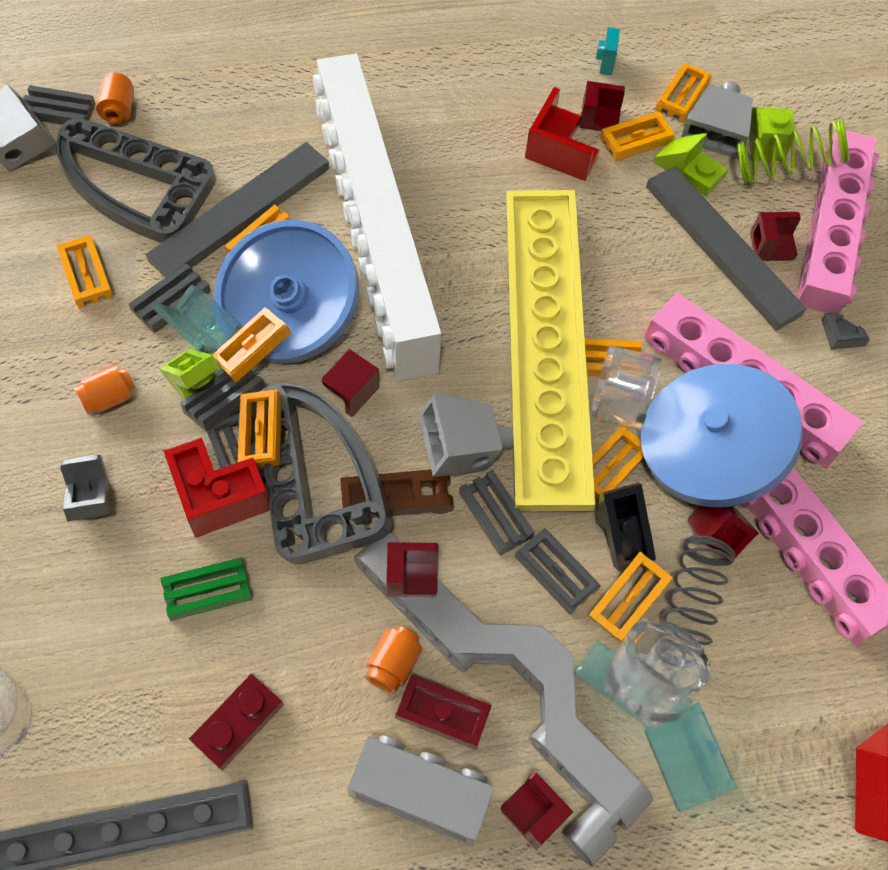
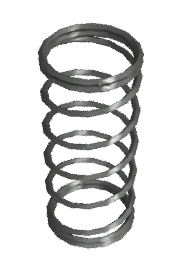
(709, 561)

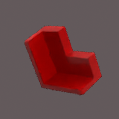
(552, 142)
(218, 496)
(872, 786)

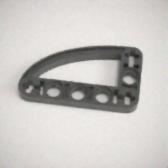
(179, 177)
(313, 529)

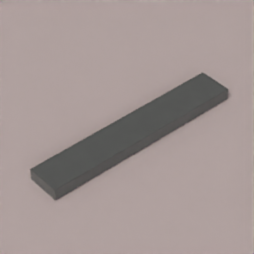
(238, 210)
(726, 248)
(127, 830)

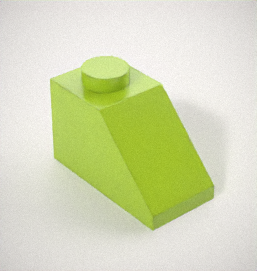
(766, 123)

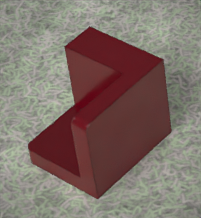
(601, 105)
(773, 235)
(352, 380)
(723, 524)
(412, 569)
(536, 810)

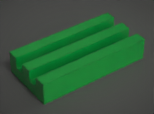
(201, 574)

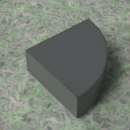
(842, 332)

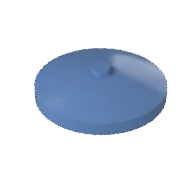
(298, 276)
(722, 435)

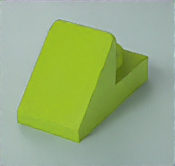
(696, 166)
(190, 371)

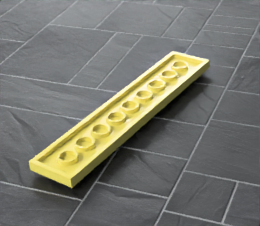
(548, 354)

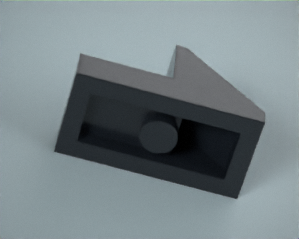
(626, 524)

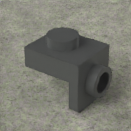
(86, 488)

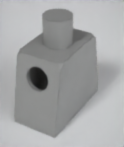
(723, 117)
(20, 131)
(461, 435)

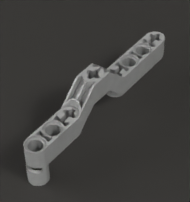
(548, 667)

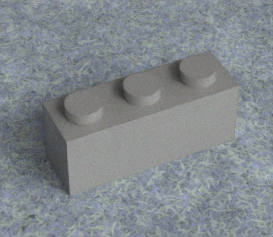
(421, 789)

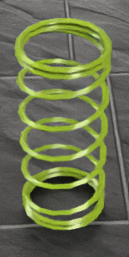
(744, 162)

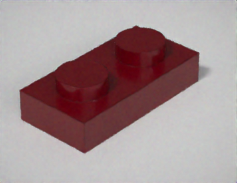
(443, 712)
(236, 722)

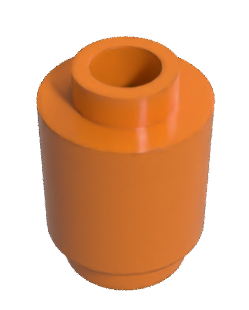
(115, 98)
(104, 389)
(393, 659)

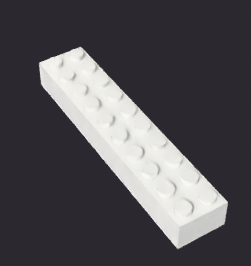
(378, 220)

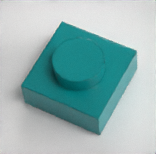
(607, 50)

